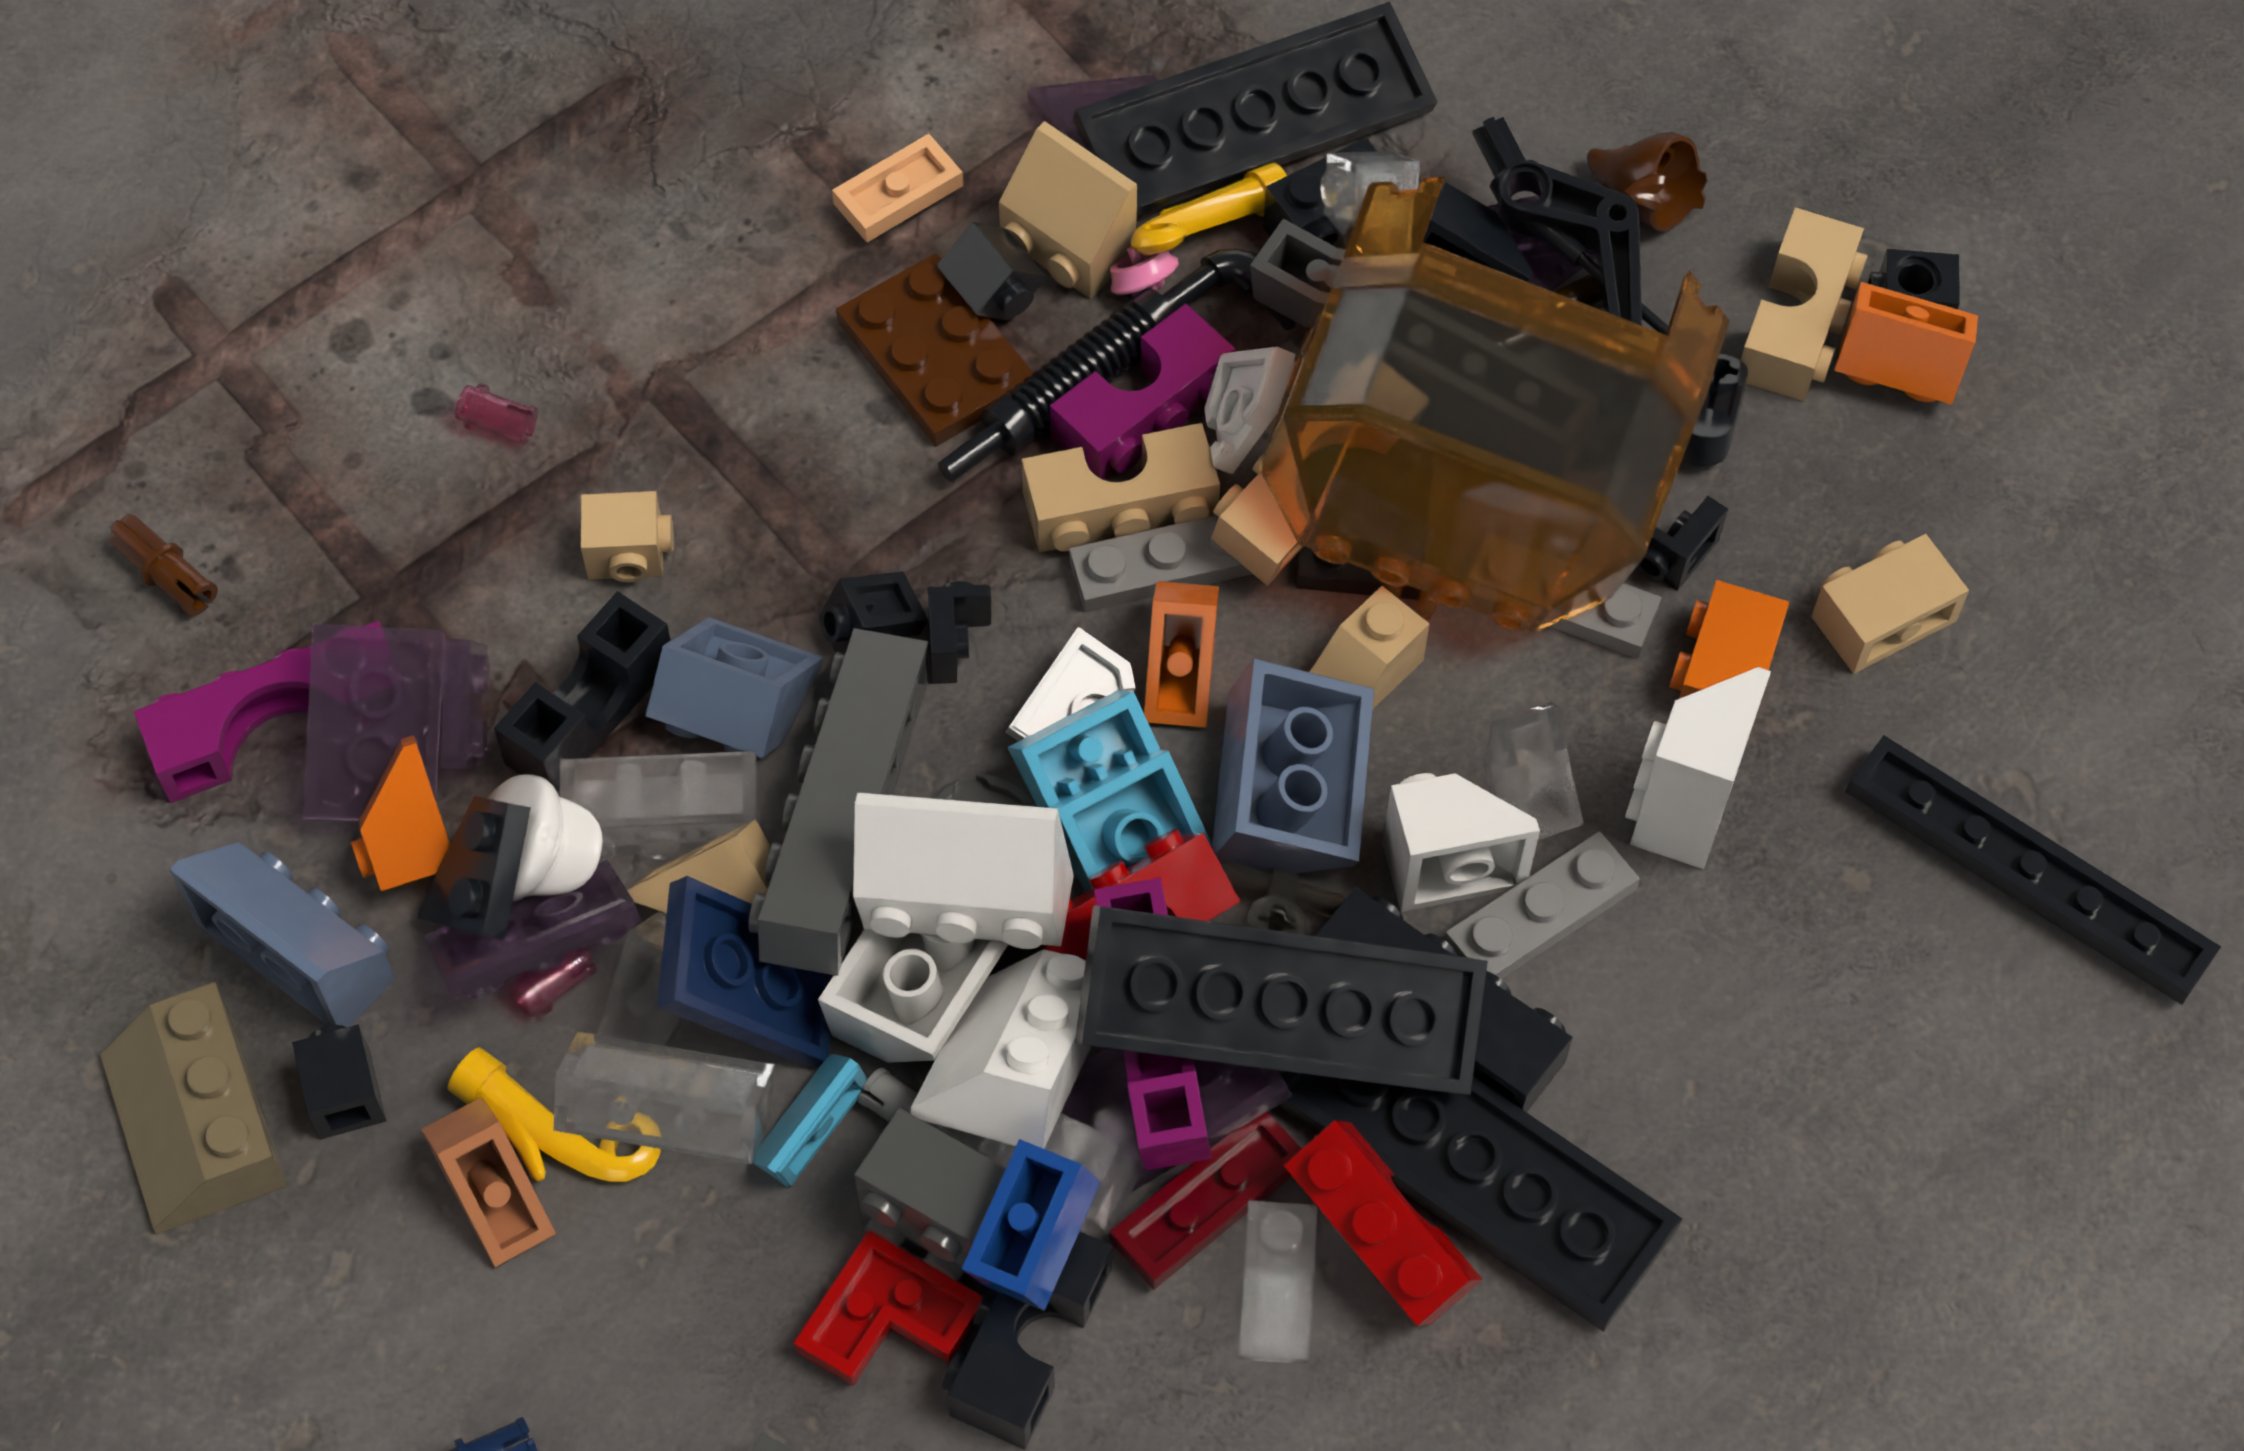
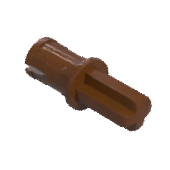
(162, 564)

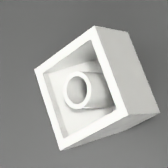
(1454, 841)

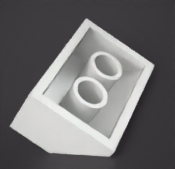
(1692, 768)
(961, 870)
(905, 992)
(1011, 1054)

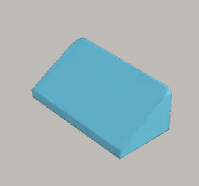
(811, 1119)

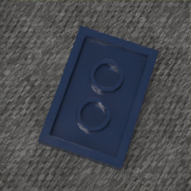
(718, 982)

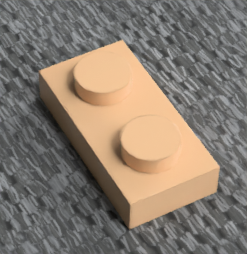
(897, 187)

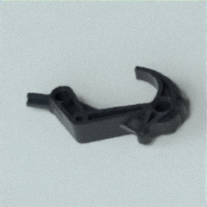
(1571, 220)

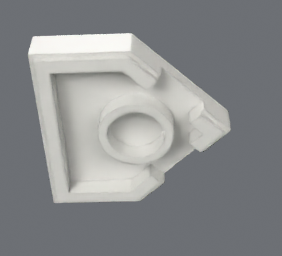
(1245, 401)
(1076, 679)

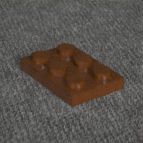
(932, 349)

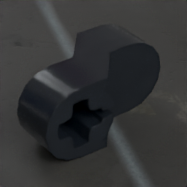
(1719, 413)

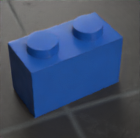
(1031, 1224)

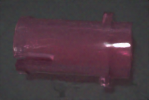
(495, 413)
(538, 990)

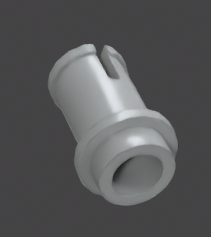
(886, 1094)

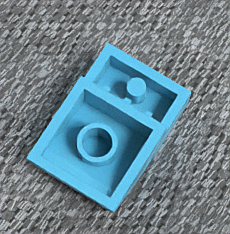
(1107, 783)

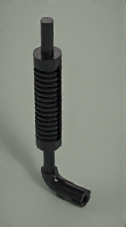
(1106, 349)

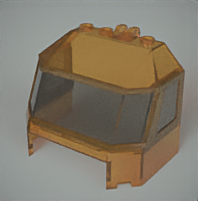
(1480, 424)

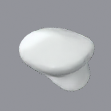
(559, 842)

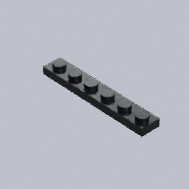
(2033, 869)

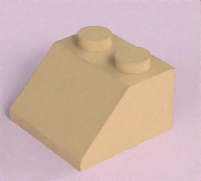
(1069, 210)

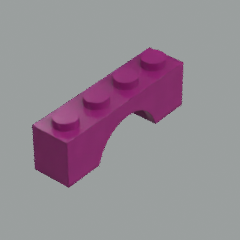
(200, 731)
(1160, 1087)

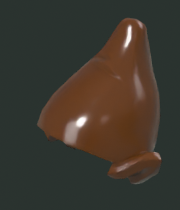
(1657, 174)

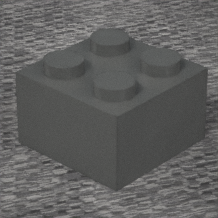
(926, 1193)

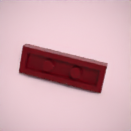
(1205, 1200)

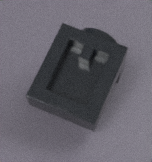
(1689, 540)
(874, 604)
(949, 616)

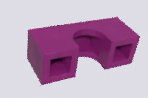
(1110, 422)

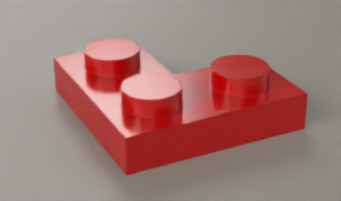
(880, 1293)

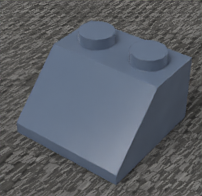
(731, 687)

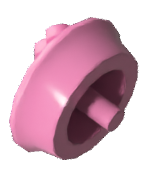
(1140, 271)

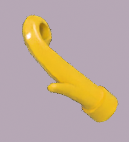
(1210, 210)
(531, 1124)

